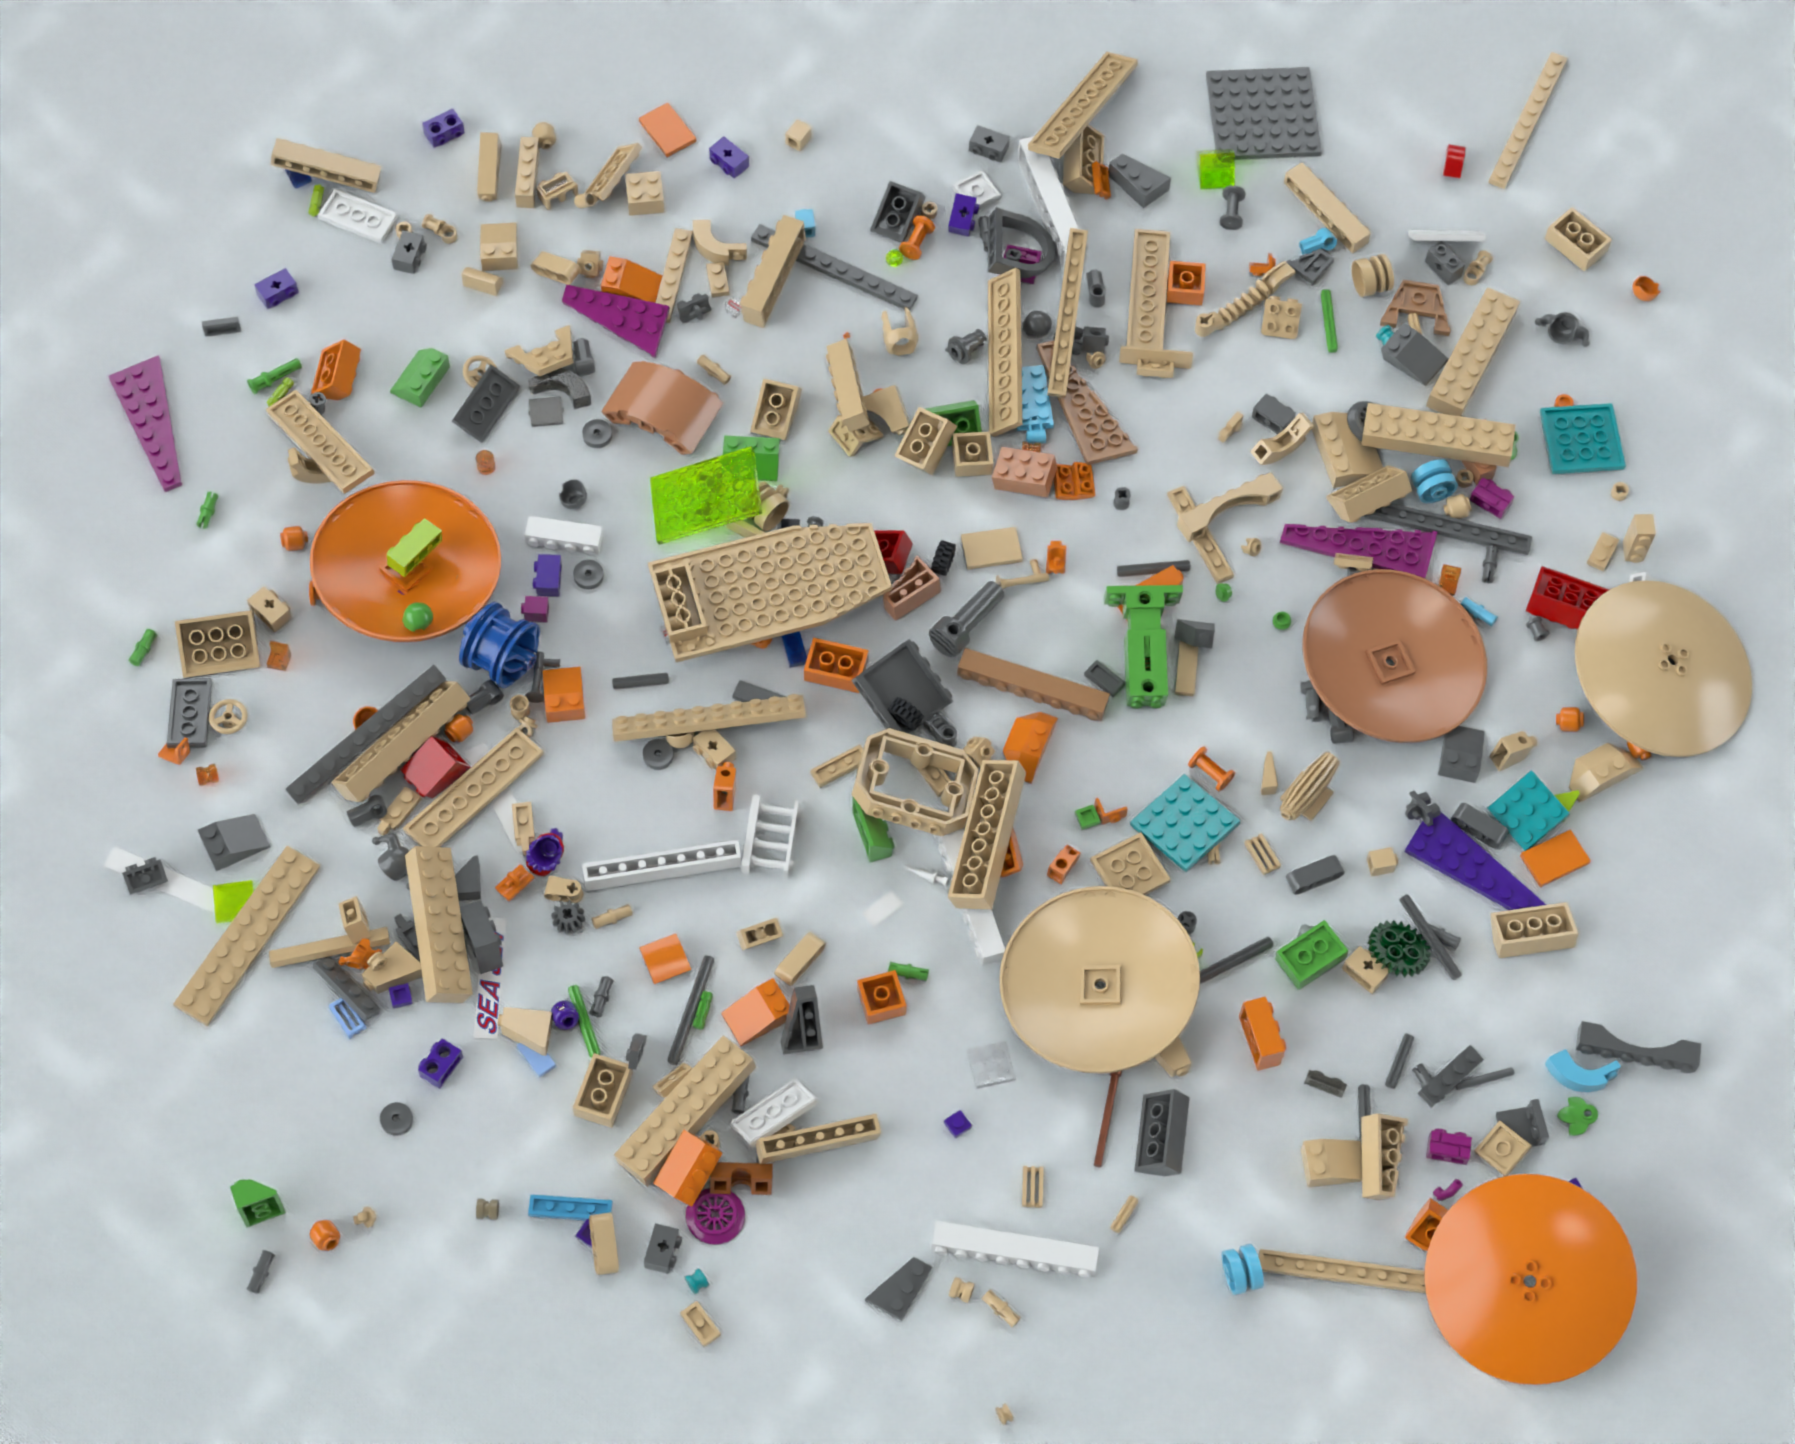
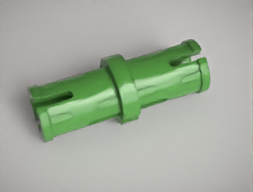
(207, 510)
(142, 647)
(909, 971)

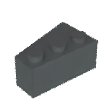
(1138, 179)
(482, 936)
(802, 1023)

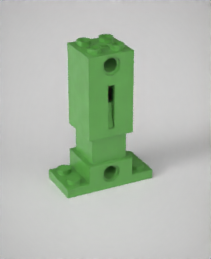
(1144, 640)

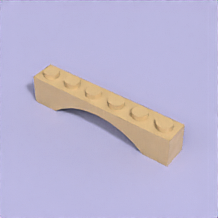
(1259, 491)

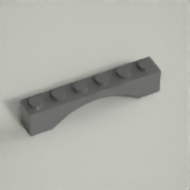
(1596, 1039)

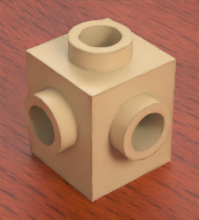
(593, 258)
(978, 750)

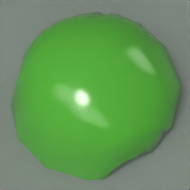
(417, 616)

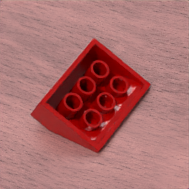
(1562, 597)

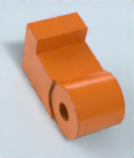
(1063, 864)

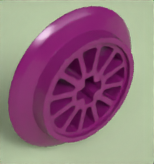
(715, 1236)

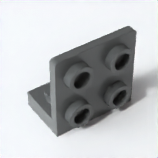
(1526, 1122)

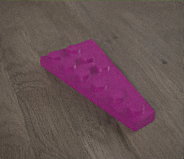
(626, 317)

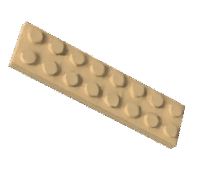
(1148, 289)
(320, 441)
(474, 790)

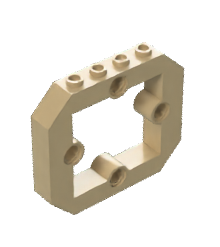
(921, 752)

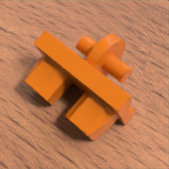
(1056, 557)
(514, 882)

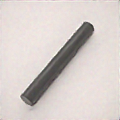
(1485, 1078)

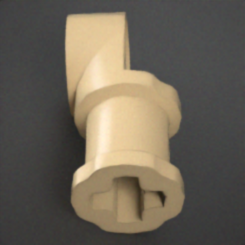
(439, 227)
(1473, 267)

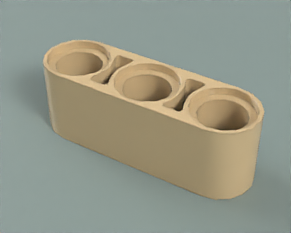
(555, 268)
(800, 958)
(603, 1243)

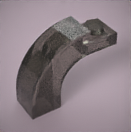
(564, 381)

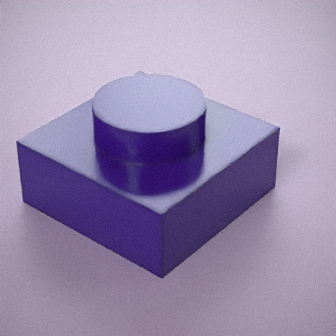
(400, 995)
(957, 1124)
(584, 1233)

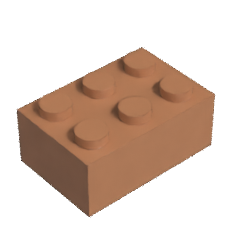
(1024, 472)

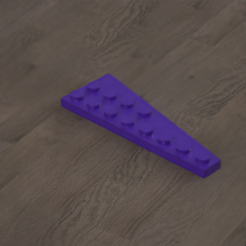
(1462, 859)

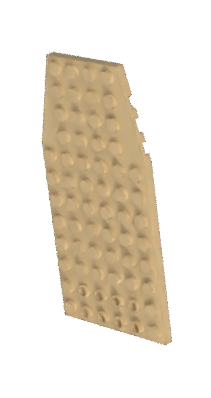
(766, 586)

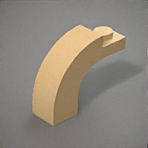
(712, 248)
(1281, 445)
(305, 469)

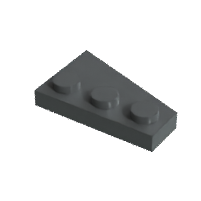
(900, 1289)

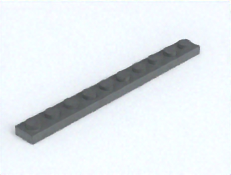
(844, 272)
(1453, 528)
(365, 734)

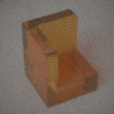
(1449, 578)
(279, 656)

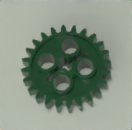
(1399, 948)

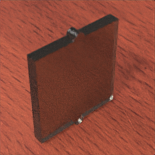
(546, 411)

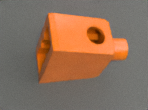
(724, 781)

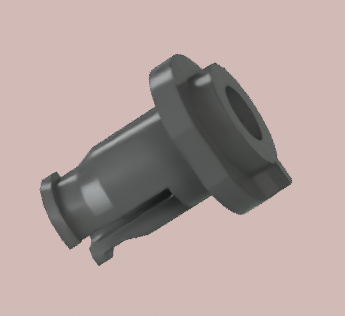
(961, 348)
(1314, 704)

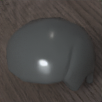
(1037, 323)
(573, 494)

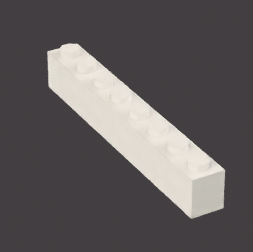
(662, 865)
(980, 921)
(1015, 1249)

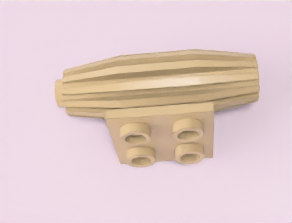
(1309, 789)

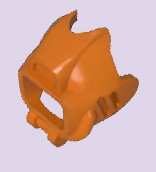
(359, 956)

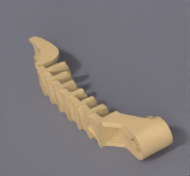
(1270, 283)

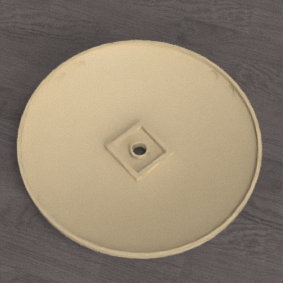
(1637, 691)
(1089, 939)

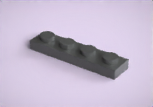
(346, 988)
(1450, 1076)

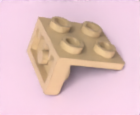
(851, 441)

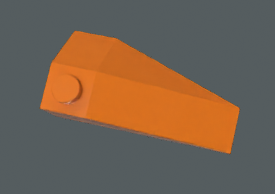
(1425, 1224)

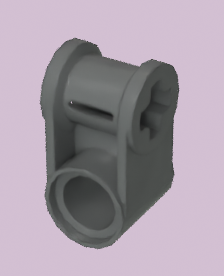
(940, 727)

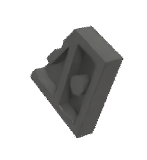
(1312, 265)

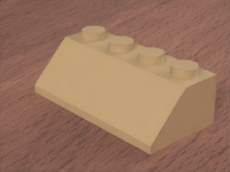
(1079, 160)
(1370, 493)
(1533, 930)

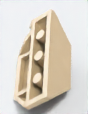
(1601, 770)

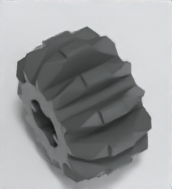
(568, 910)

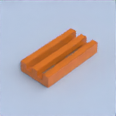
(1101, 180)

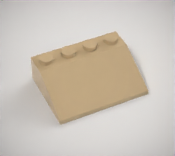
(1342, 450)
(217, 643)

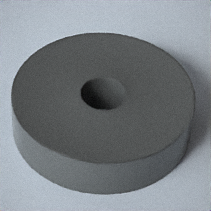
(593, 427)
(585, 567)
(658, 746)
(396, 1127)

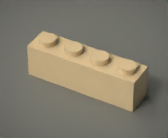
(527, 172)

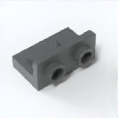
(144, 876)

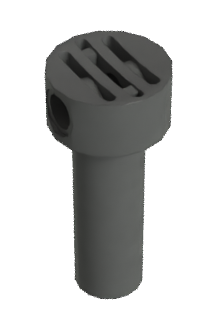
(951, 633)

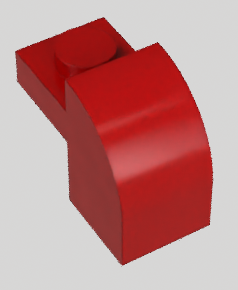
(1454, 161)

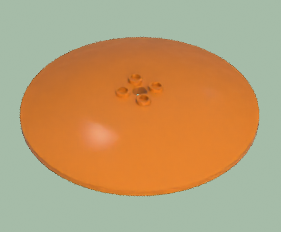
(361, 588)
(1540, 1230)

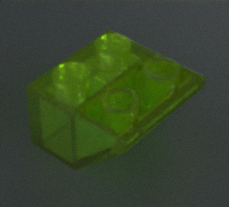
(1216, 168)

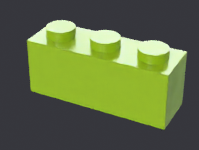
(414, 547)

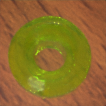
(894, 253)

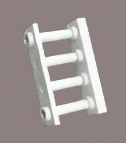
(755, 825)

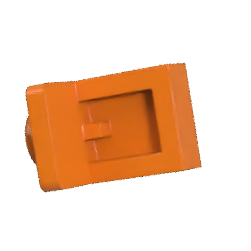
(1260, 268)

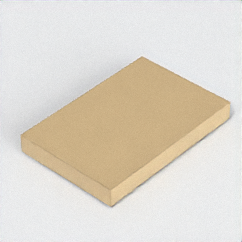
(991, 548)

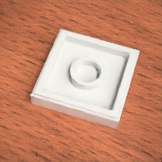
(978, 186)

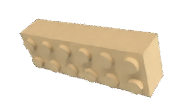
(773, 271)

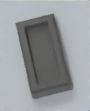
(221, 326)
(1104, 678)

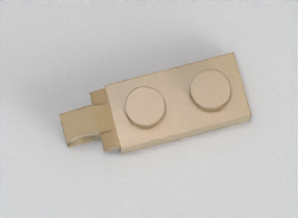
(399, 810)
(523, 825)

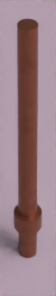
(1106, 1118)

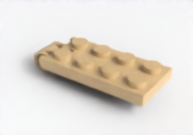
(609, 175)

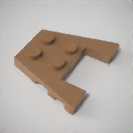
(1421, 299)

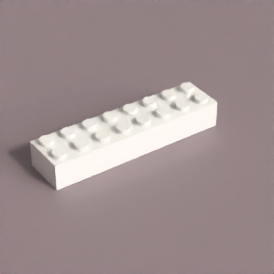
(1048, 197)

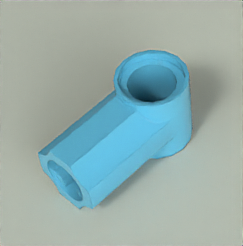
(1322, 240)

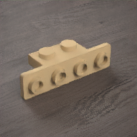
(1155, 361)

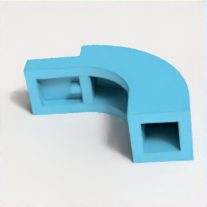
(1579, 1079)

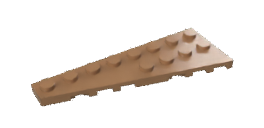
(1088, 417)

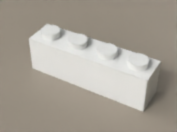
(563, 535)

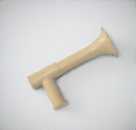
(1036, 578)

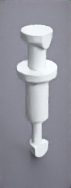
(934, 877)

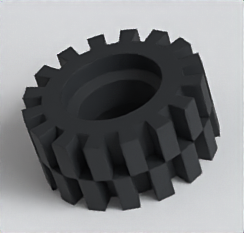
(943, 557)
(905, 713)

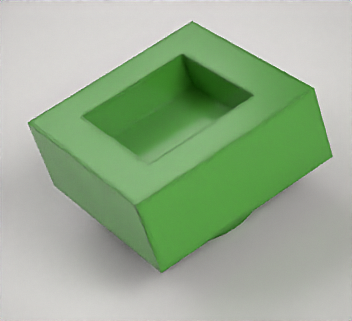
(1087, 817)

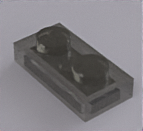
(1330, 1085)

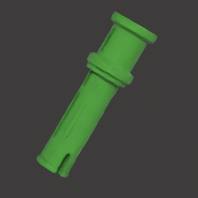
(266, 379)

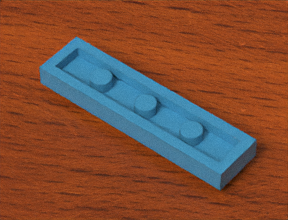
(567, 1207)

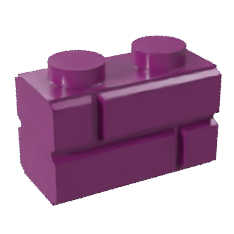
(1491, 497)
(1448, 1146)

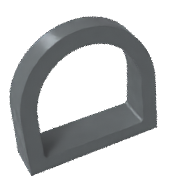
(999, 265)

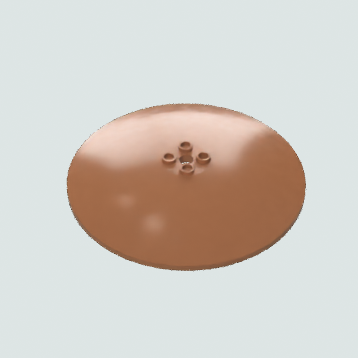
(1417, 626)

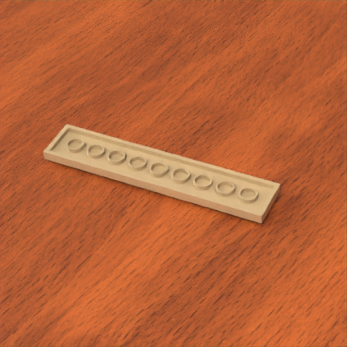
(1082, 105)
(1004, 352)
(708, 718)
(246, 936)

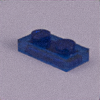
(794, 649)

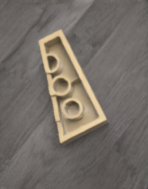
(1381, 1154)

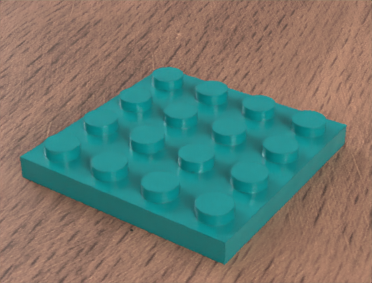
(1582, 438)
(1185, 822)

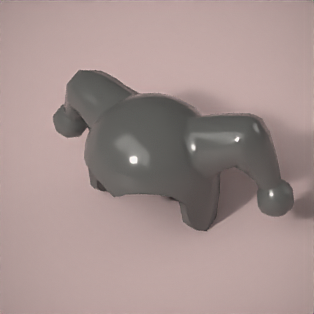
(1564, 328)
(393, 859)

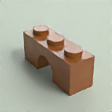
(755, 1175)

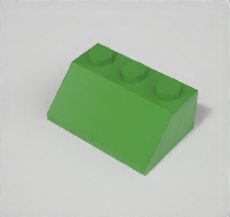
(421, 376)
(962, 414)
(766, 453)
(873, 834)
(256, 1201)

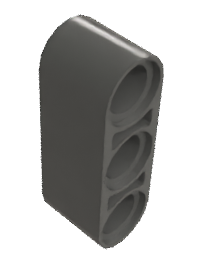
(1479, 825)
(1315, 874)

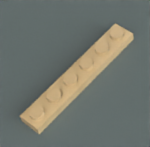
(674, 269)

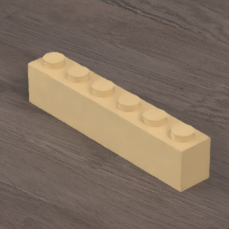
(325, 165)
(1327, 207)
(847, 385)
(818, 1138)

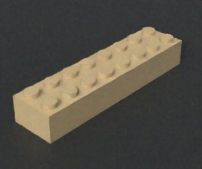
(1473, 353)
(1438, 435)
(401, 741)
(987, 834)
(438, 925)
(685, 1108)

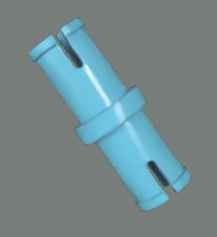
(1479, 612)

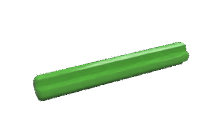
(1329, 321)
(584, 1021)

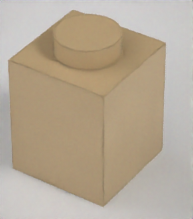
(798, 135)
(1382, 861)

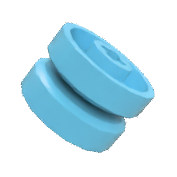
(1434, 481)
(1242, 1269)

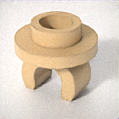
(1095, 360)
(1253, 548)
(529, 723)
(367, 1217)

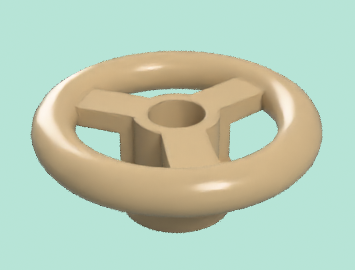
(473, 374)
(231, 725)

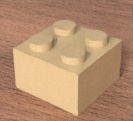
(644, 193)
(972, 454)

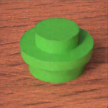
(1223, 592)
(1281, 620)

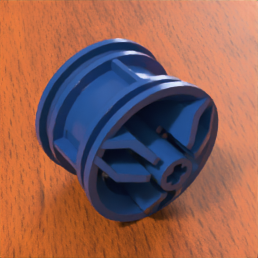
(499, 644)

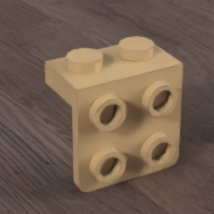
(1281, 317)

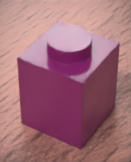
(535, 609)

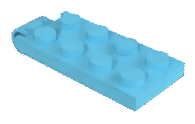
(1035, 404)

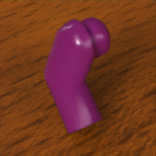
(1452, 1189)

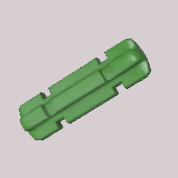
(702, 1010)

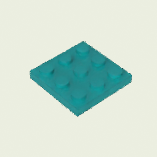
(1528, 810)

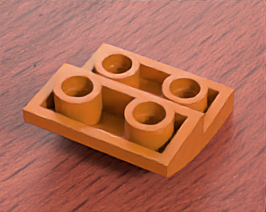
(1074, 481)
(665, 958)

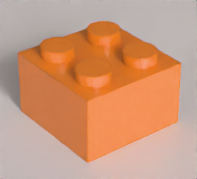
(1186, 283)
(881, 997)

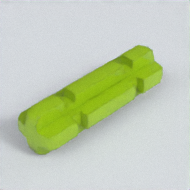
(316, 200)
(281, 391)

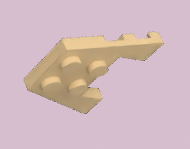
(547, 358)

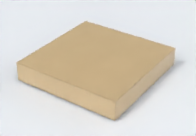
(1502, 1148)

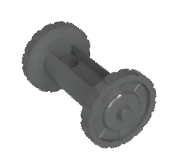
(1233, 195)

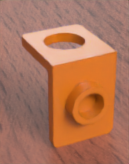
(175, 755)
(1113, 816)

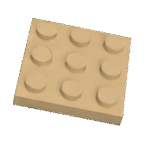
(1131, 866)

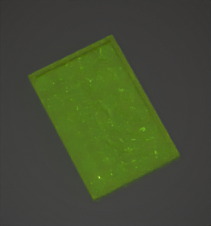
(705, 495)

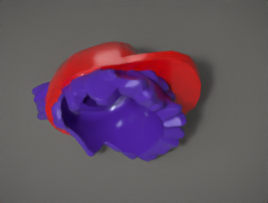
(545, 853)

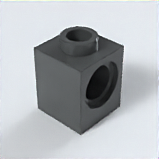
(1094, 339)

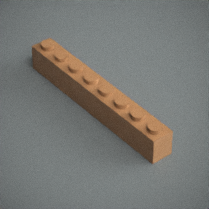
(1033, 684)

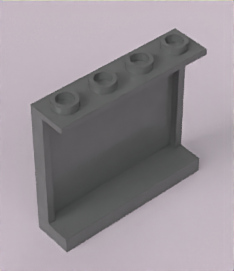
(906, 676)

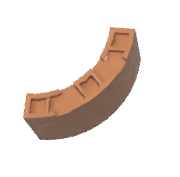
(664, 403)

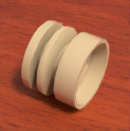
(1372, 275)
(773, 507)

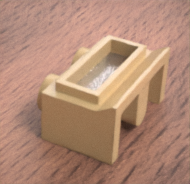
(555, 188)

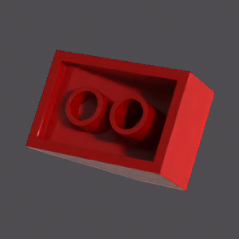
(895, 549)

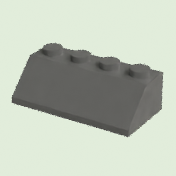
(1162, 1133)

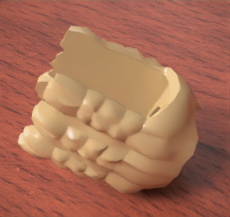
(892, 336)

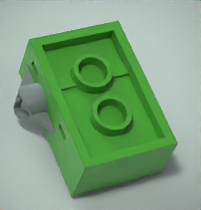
(1311, 954)

